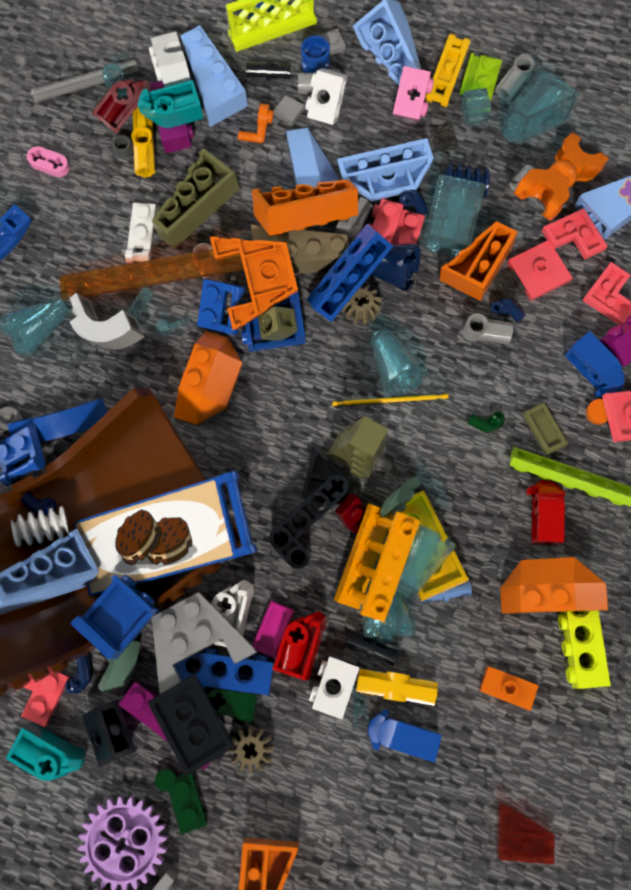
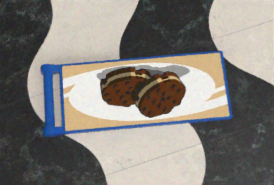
(167, 533)

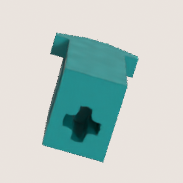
(171, 105)
(44, 753)

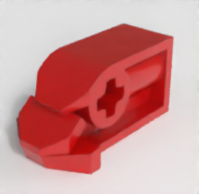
(547, 513)
(298, 657)

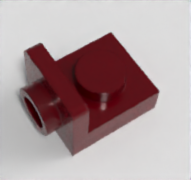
(351, 513)

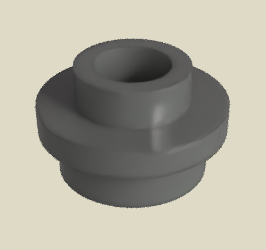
(120, 141)

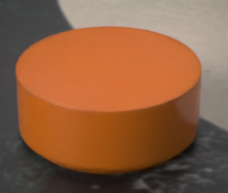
(596, 412)

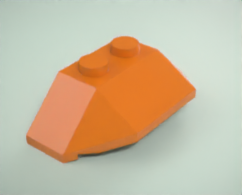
(207, 379)
(553, 587)

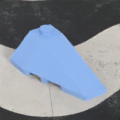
(308, 159)

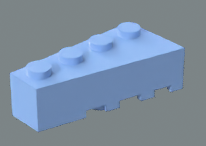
(215, 82)
(47, 574)

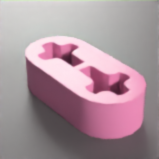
(49, 157)

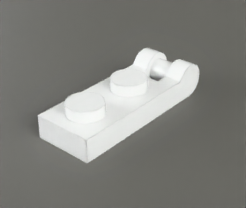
(141, 232)

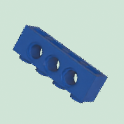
(349, 272)
(258, 684)

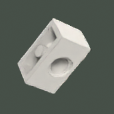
(335, 85)
(334, 704)

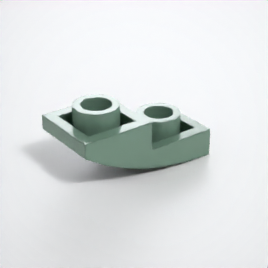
(399, 498)
(120, 671)

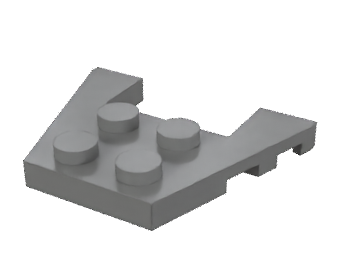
(189, 629)

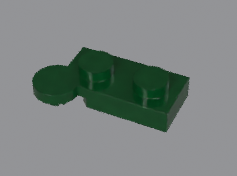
(184, 799)

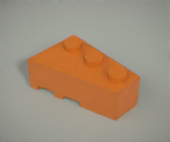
(480, 262)
(266, 863)

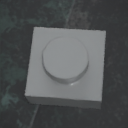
(335, 41)

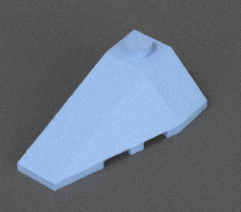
(388, 37)

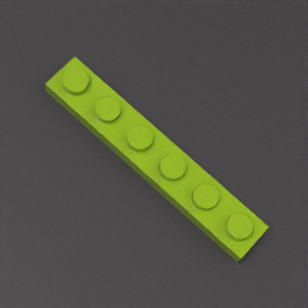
(570, 476)

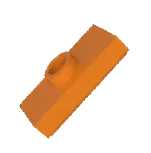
(508, 688)

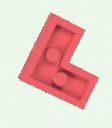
(576, 228)
(605, 295)
(44, 698)

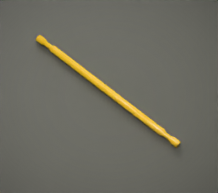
(388, 400)

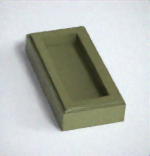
(545, 429)

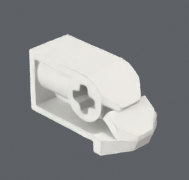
(240, 598)

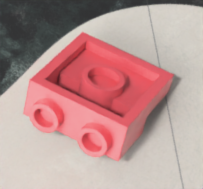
(396, 223)

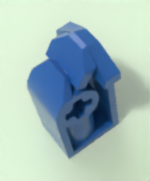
(597, 364)
(403, 737)

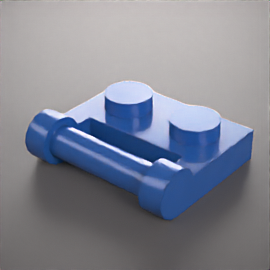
(214, 303)
(17, 448)

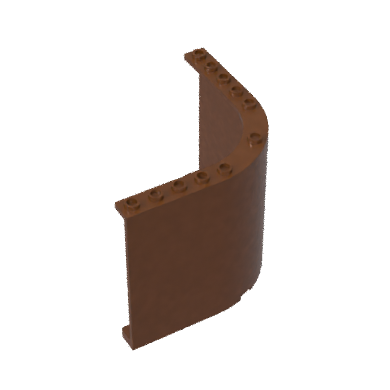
(115, 463)

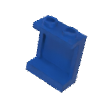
(252, 336)
(116, 617)

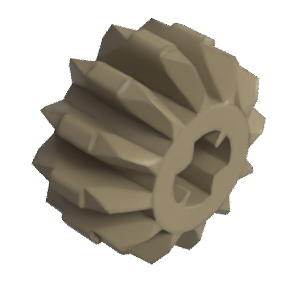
(367, 310)
(260, 748)

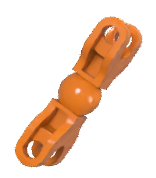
(553, 184)

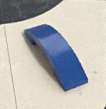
(12, 230)
(63, 422)

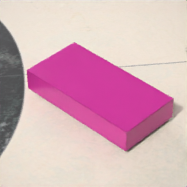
(272, 629)

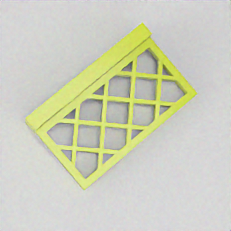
(271, 25)

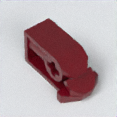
(115, 110)

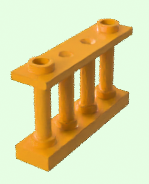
(364, 557)

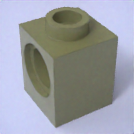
(277, 323)

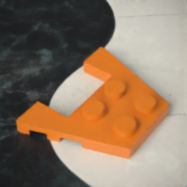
(266, 271)

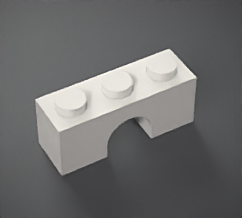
(169, 59)

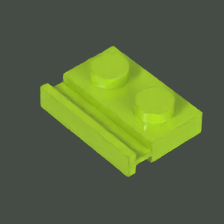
(481, 73)

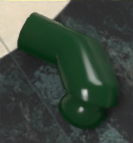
(488, 424)

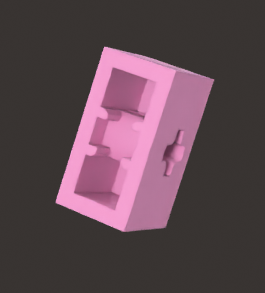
(410, 80)

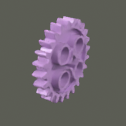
(112, 868)

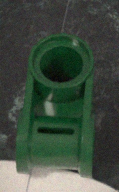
(238, 704)

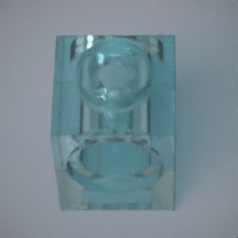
(475, 106)

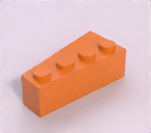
(305, 205)

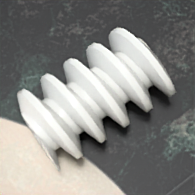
(39, 527)

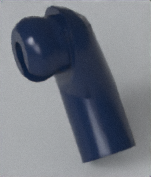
(82, 678)

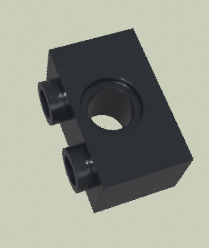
(108, 733)

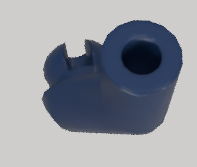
(414, 199)
(507, 306)

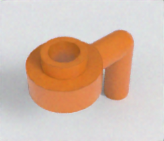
(265, 117)

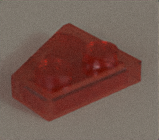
(522, 839)

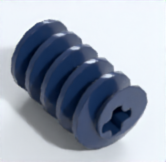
(467, 174)

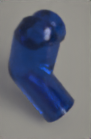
(36, 505)

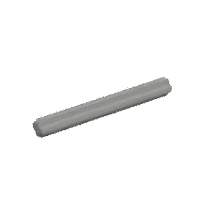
(81, 82)

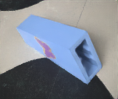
(608, 206)

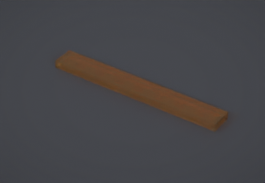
(147, 274)

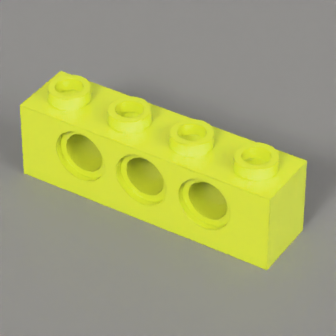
(596, 672)

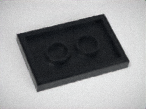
(191, 724)

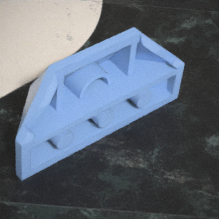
(388, 170)

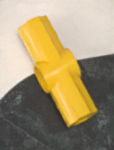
(143, 152)
(397, 687)

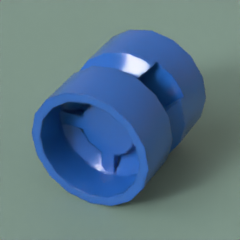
(315, 54)

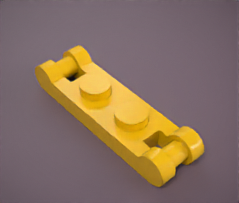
(448, 69)

